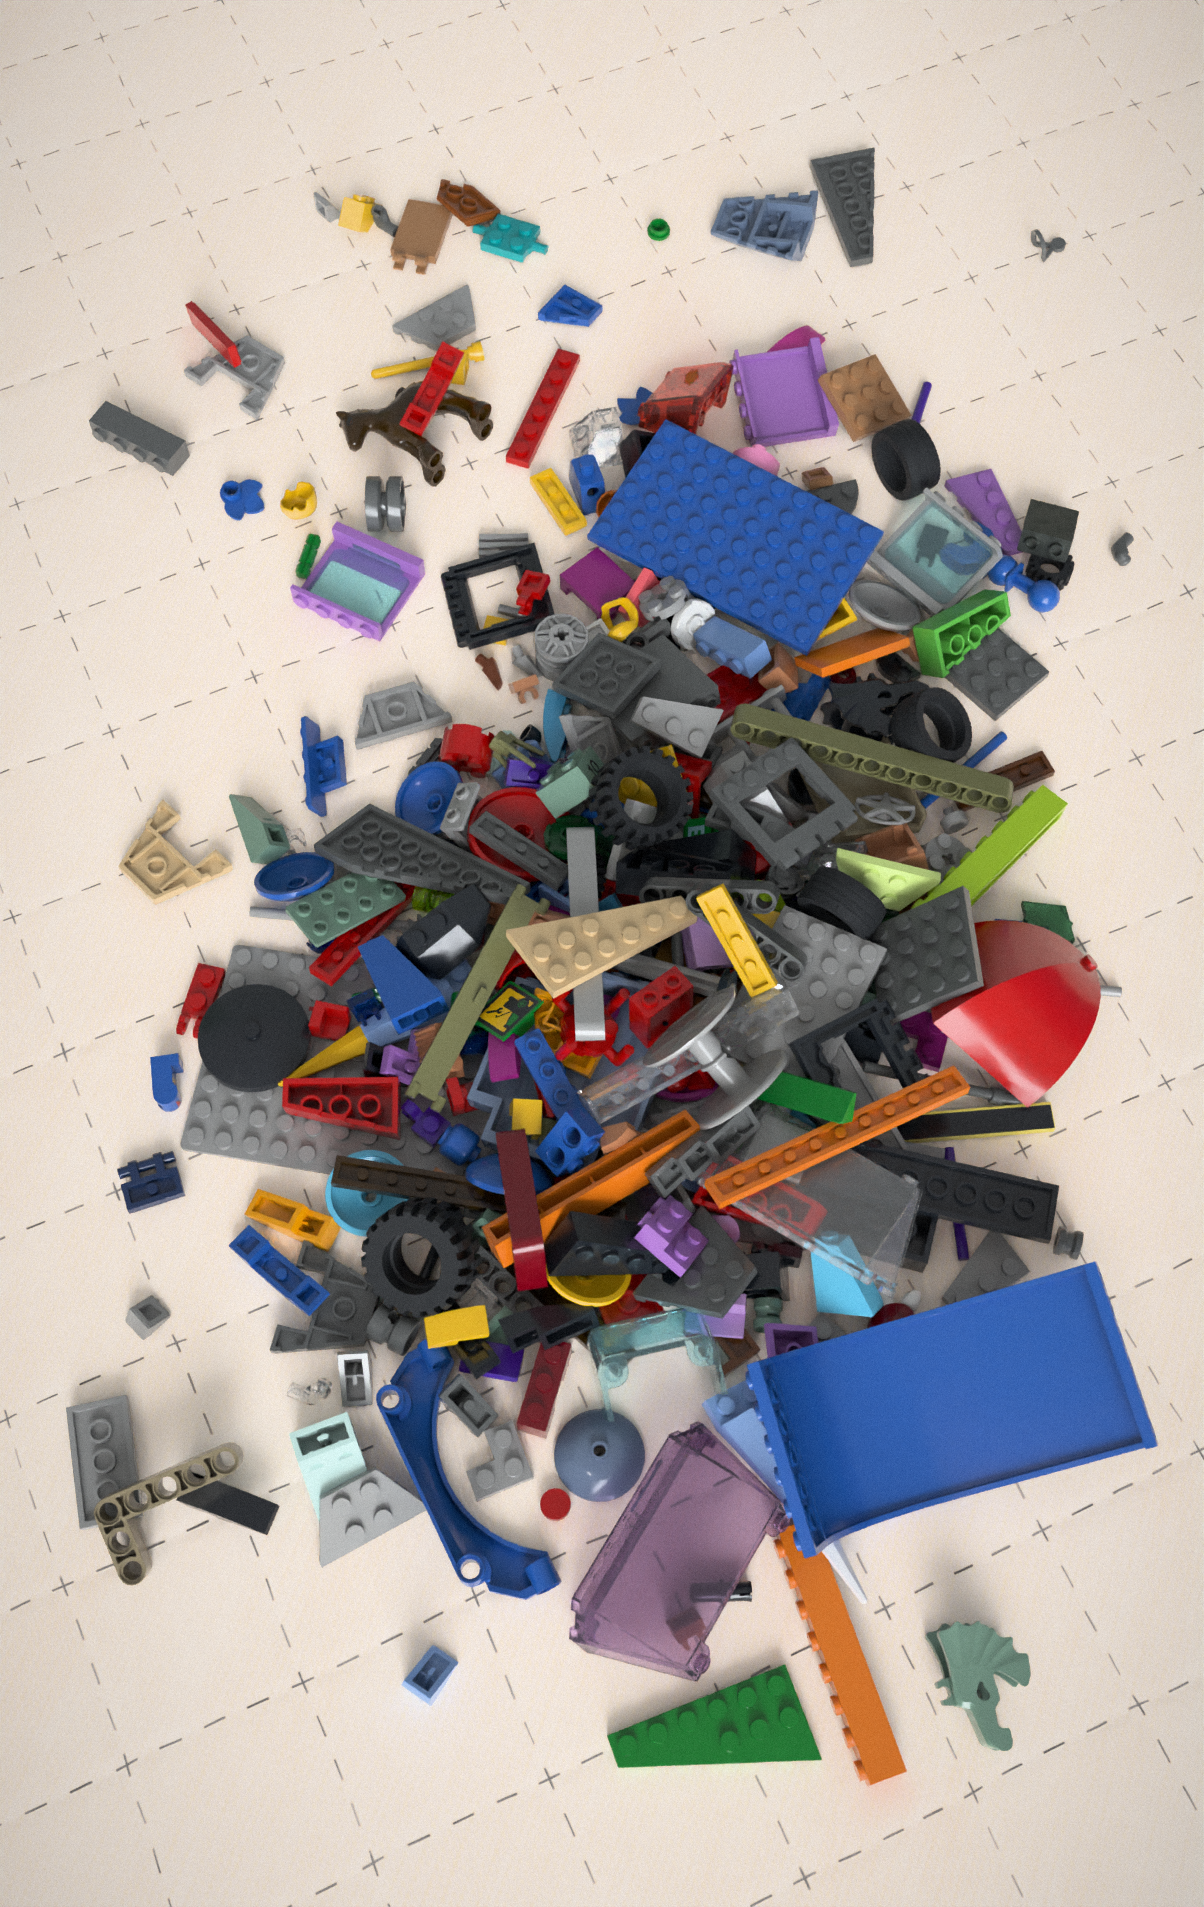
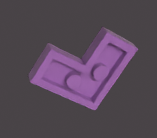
(399, 1062)

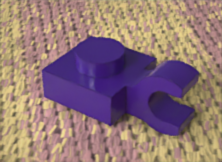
(427, 1124)

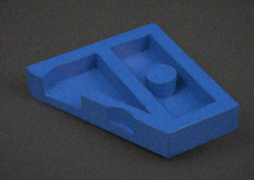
(570, 308)

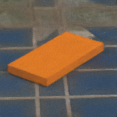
(852, 652)

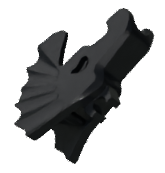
(858, 705)

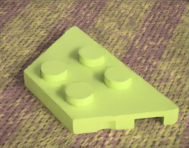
(890, 881)

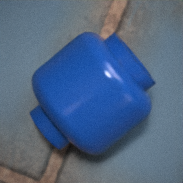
(459, 1144)

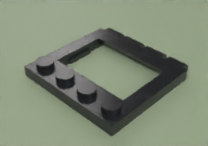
(462, 607)
(890, 1039)

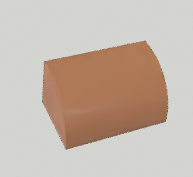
(779, 670)

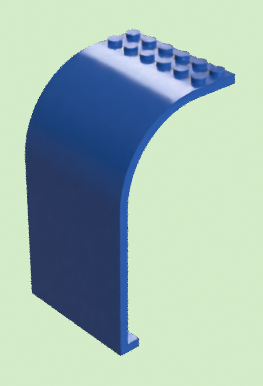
(949, 1404)

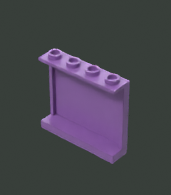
(783, 395)

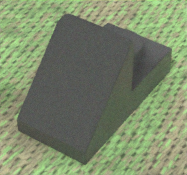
(467, 1405)

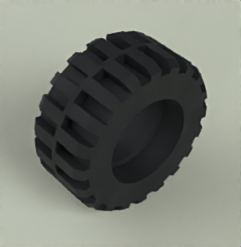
(393, 1277)

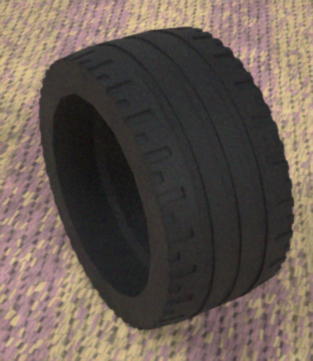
(905, 459)
(947, 716)
(841, 902)

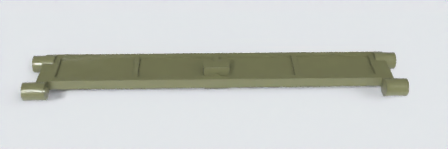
(472, 998)

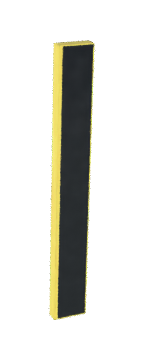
(979, 1123)

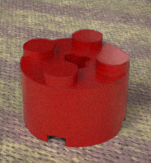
(467, 749)

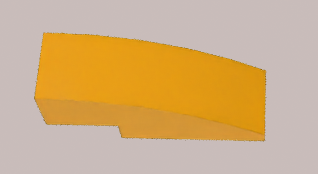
(293, 1219)

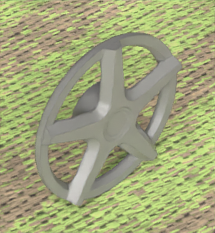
(885, 809)

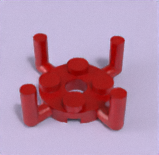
(592, 1048)

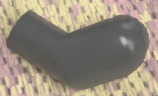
(382, 220)
(1120, 549)

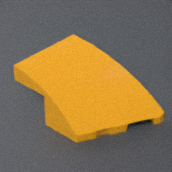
(547, 1020)

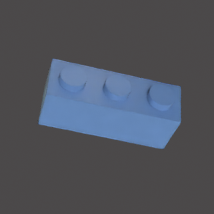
(732, 647)

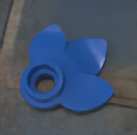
(630, 406)
(243, 499)

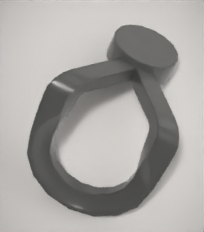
(1057, 244)

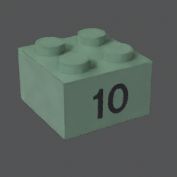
(569, 782)

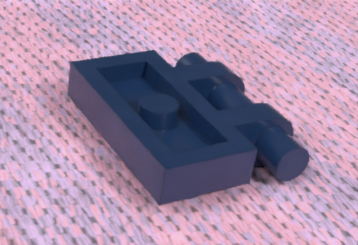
(154, 1188)

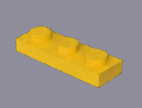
(558, 501)

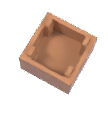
(896, 845)

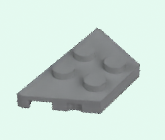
(440, 321)
(397, 714)
(593, 732)
(362, 1512)

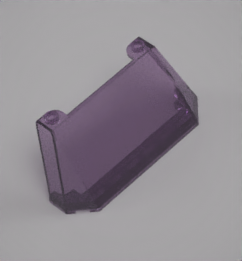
(675, 1557)

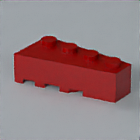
(352, 1102)

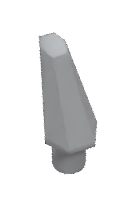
(524, 662)

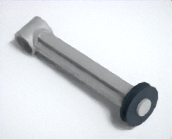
(653, 968)

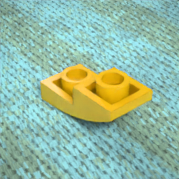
(456, 1326)

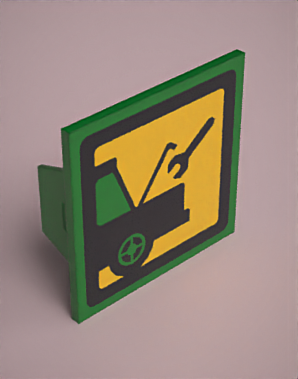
(509, 1012)

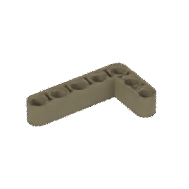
(156, 1496)

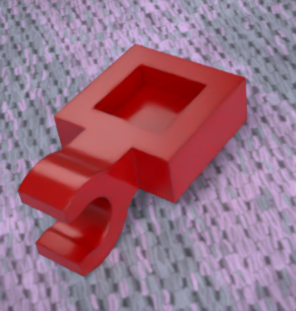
(531, 587)

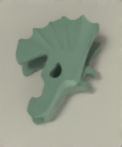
(968, 1663)

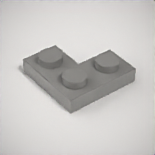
(508, 1467)

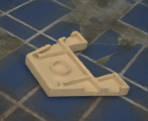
(160, 868)

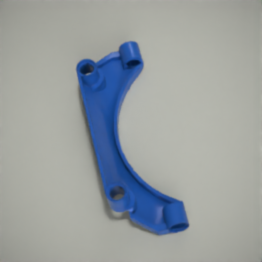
(413, 1426)

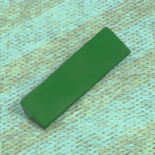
(811, 1097)

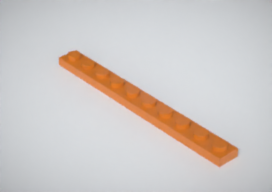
(835, 1138)

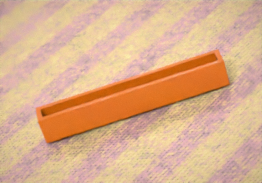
(598, 1183)
(842, 1662)

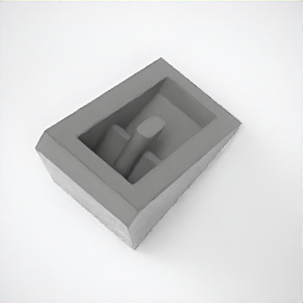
(355, 1378)

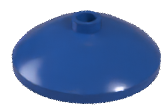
(427, 795)
(293, 876)
(487, 1175)

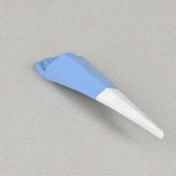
(738, 1424)

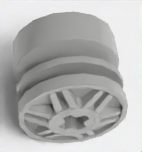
(558, 643)

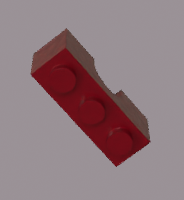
(543, 1389)

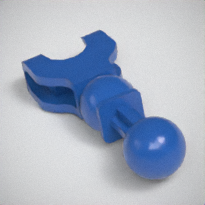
(1041, 595)

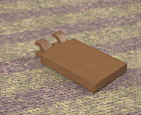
(420, 234)

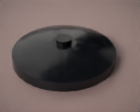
(254, 1037)

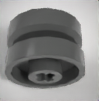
(385, 503)

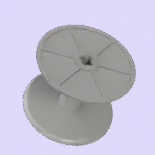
(736, 1084)

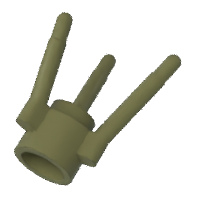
(505, 746)

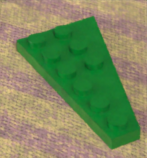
(736, 1725)

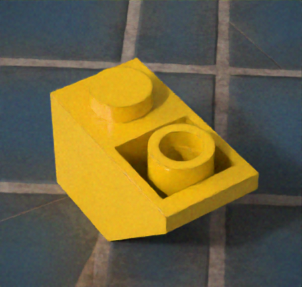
(357, 213)

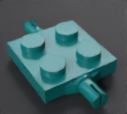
(510, 238)

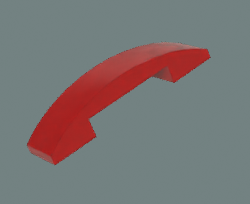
(432, 389)

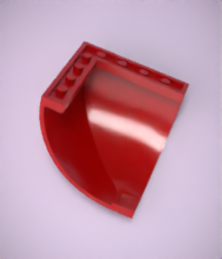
(1030, 1012)

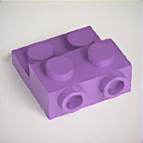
(670, 1235)

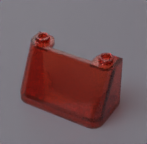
(687, 396)

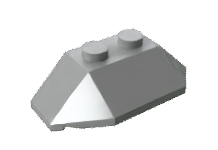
(731, 763)

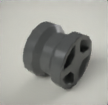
(1068, 1242)

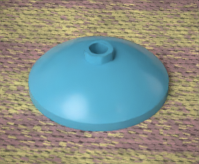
(351, 1208)

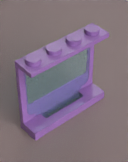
(360, 582)

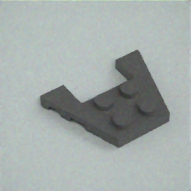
(712, 1279)
(341, 1316)

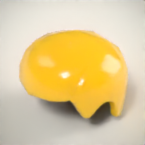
(299, 502)

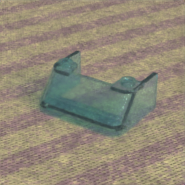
(647, 1334)

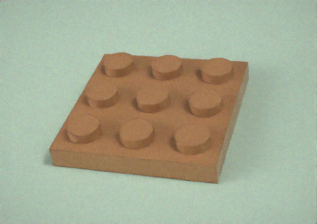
(864, 397)

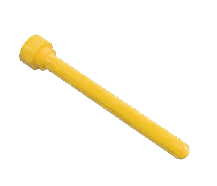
(474, 351)

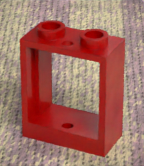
(650, 1010)

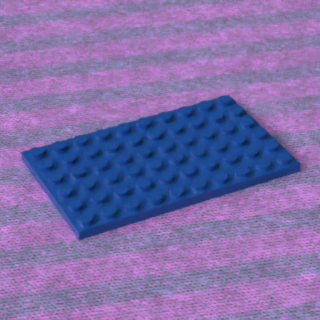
(736, 536)

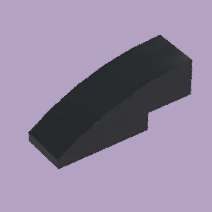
(547, 1324)
(232, 1505)

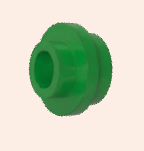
(658, 230)

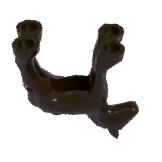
(387, 420)

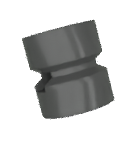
(395, 1330)

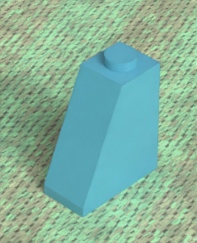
(841, 1292)

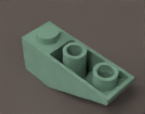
(261, 832)

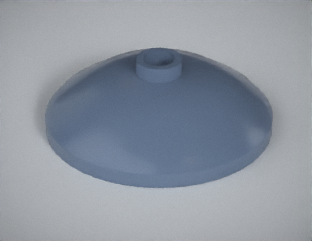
(595, 1476)

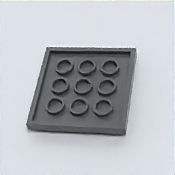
(928, 955)

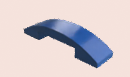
(278, 1271)

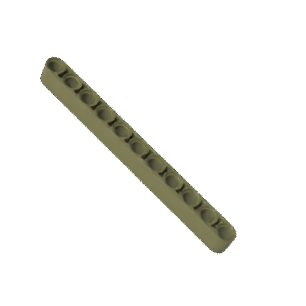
(875, 758)

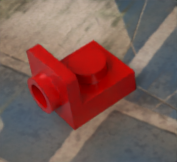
(457, 1096)

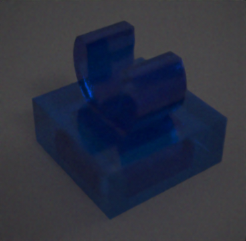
(365, 1006)

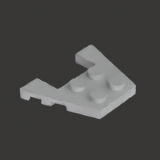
(257, 372)

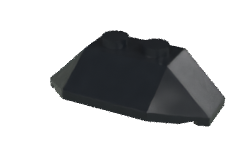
(447, 933)

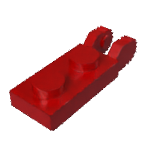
(200, 996)

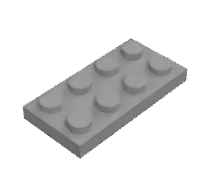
(101, 1454)

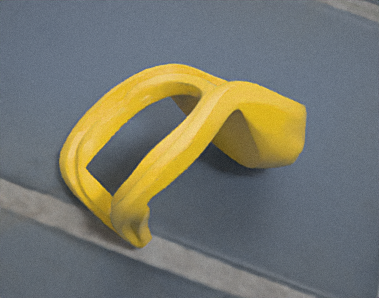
(623, 629)

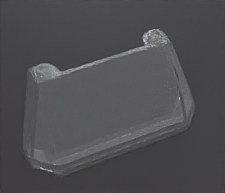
(837, 1208)

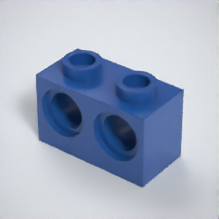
(570, 1142)

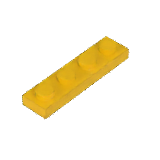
(737, 940)

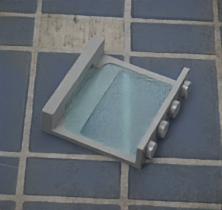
(936, 555)

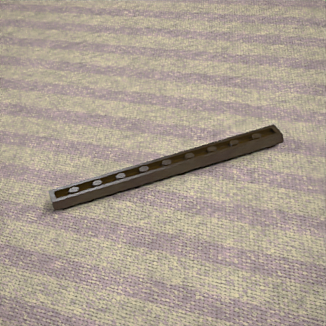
(415, 1182)

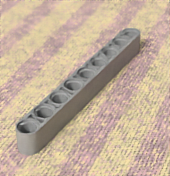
(584, 900)

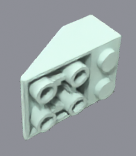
(327, 1455)

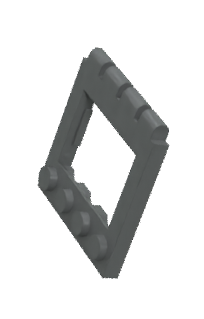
(807, 836)

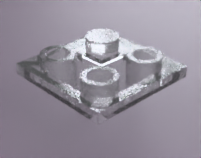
(598, 435)

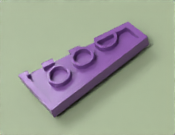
(987, 505)

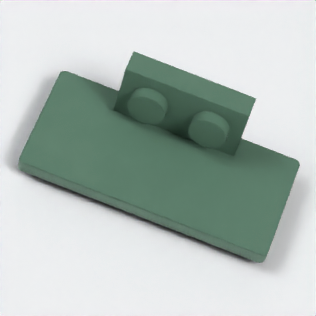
(343, 906)

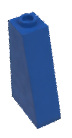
(402, 988)

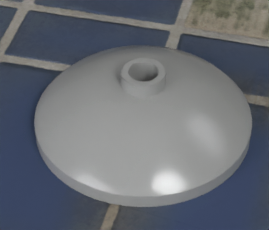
(883, 605)

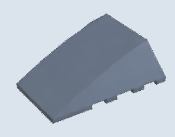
(769, 224)

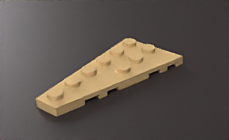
(584, 946)

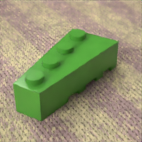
(953, 632)

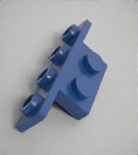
(806, 698)
(322, 765)
(547, 1073)

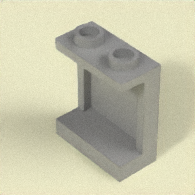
(459, 812)

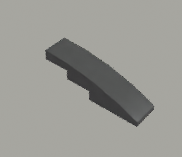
(700, 1151)

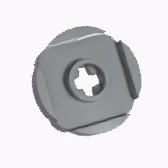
(663, 599)
(944, 846)

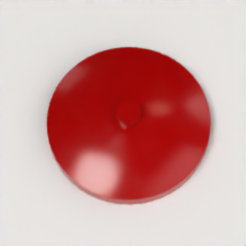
(521, 811)

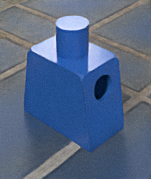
(586, 475)

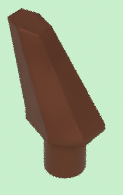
(490, 669)

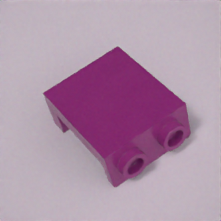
(596, 581)

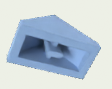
(430, 1675)

